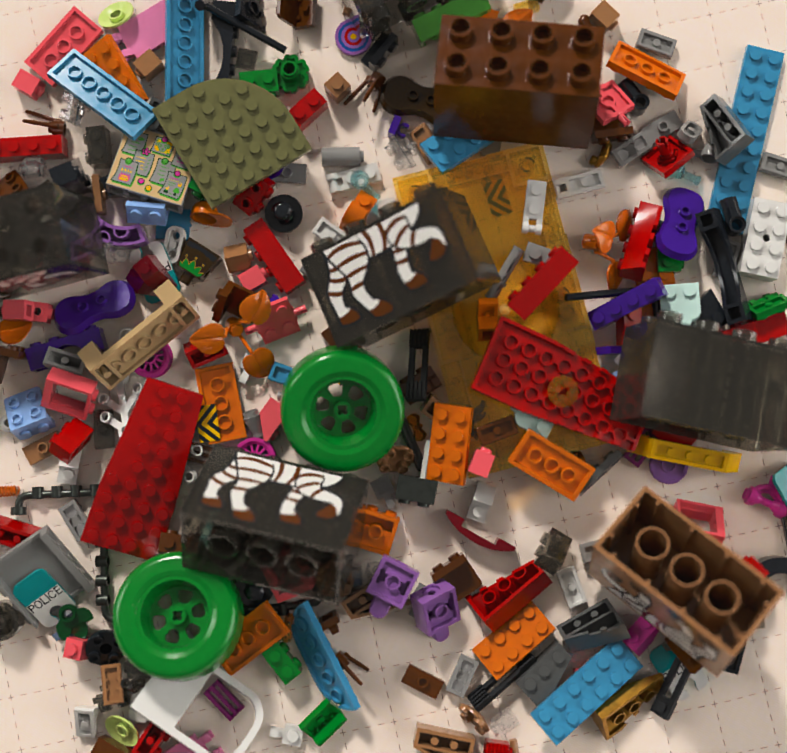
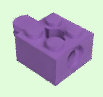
(390, 585)
(435, 609)

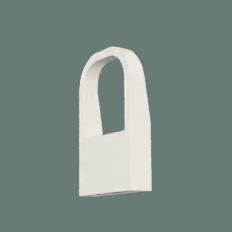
(167, 701)

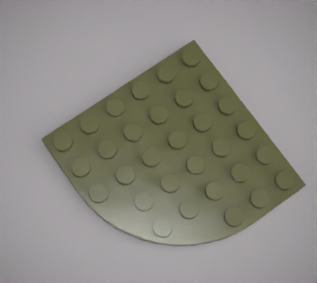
(230, 135)

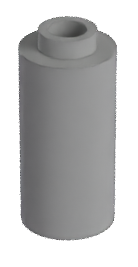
(341, 156)

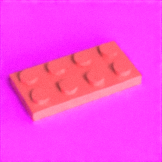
(71, 32)

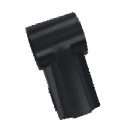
(635, 95)
(732, 214)

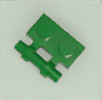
(767, 305)

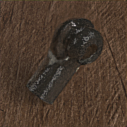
(133, 686)

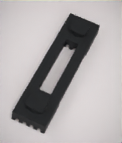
(416, 390)
(481, 698)
(662, 704)

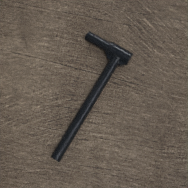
(207, 5)
(604, 294)

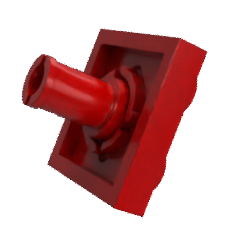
(666, 152)

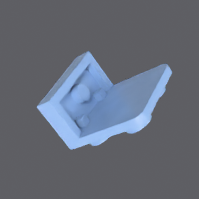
(146, 213)
(26, 415)

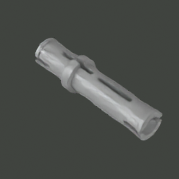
(505, 272)

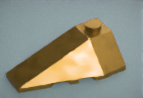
(624, 702)

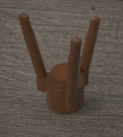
(375, 83)
(55, 127)
(343, 659)

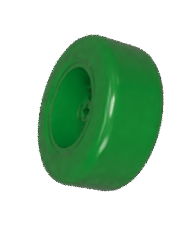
(333, 448)
(148, 648)

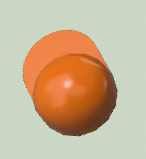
(203, 214)

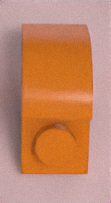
(358, 209)
(486, 317)

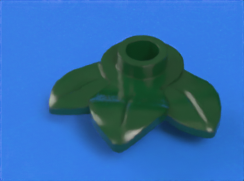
(75, 624)

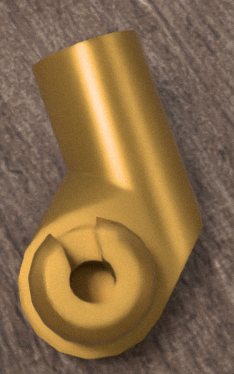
(603, 156)

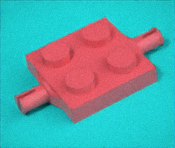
(613, 104)
(280, 323)

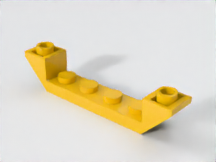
(689, 455)

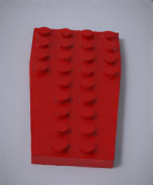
(523, 364)
(145, 472)

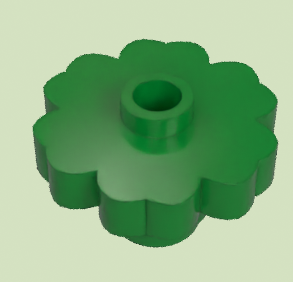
(298, 77)

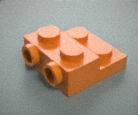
(379, 530)

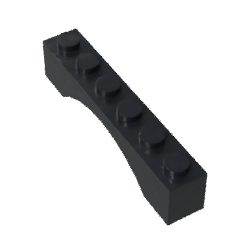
(228, 35)
(732, 290)

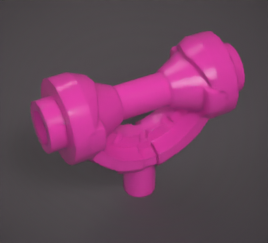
(753, 496)

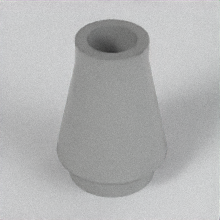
(253, 422)

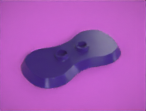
(678, 231)
(108, 302)

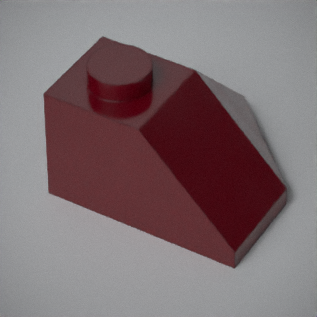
(148, 275)

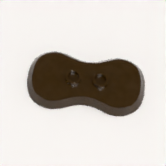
(406, 97)

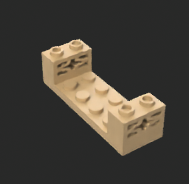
(143, 340)

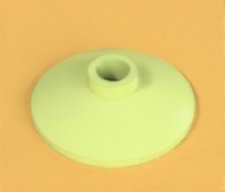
(115, 14)
(122, 730)

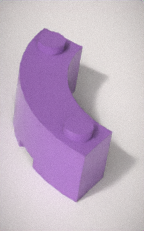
(124, 236)

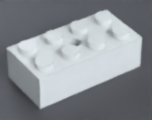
(758, 257)

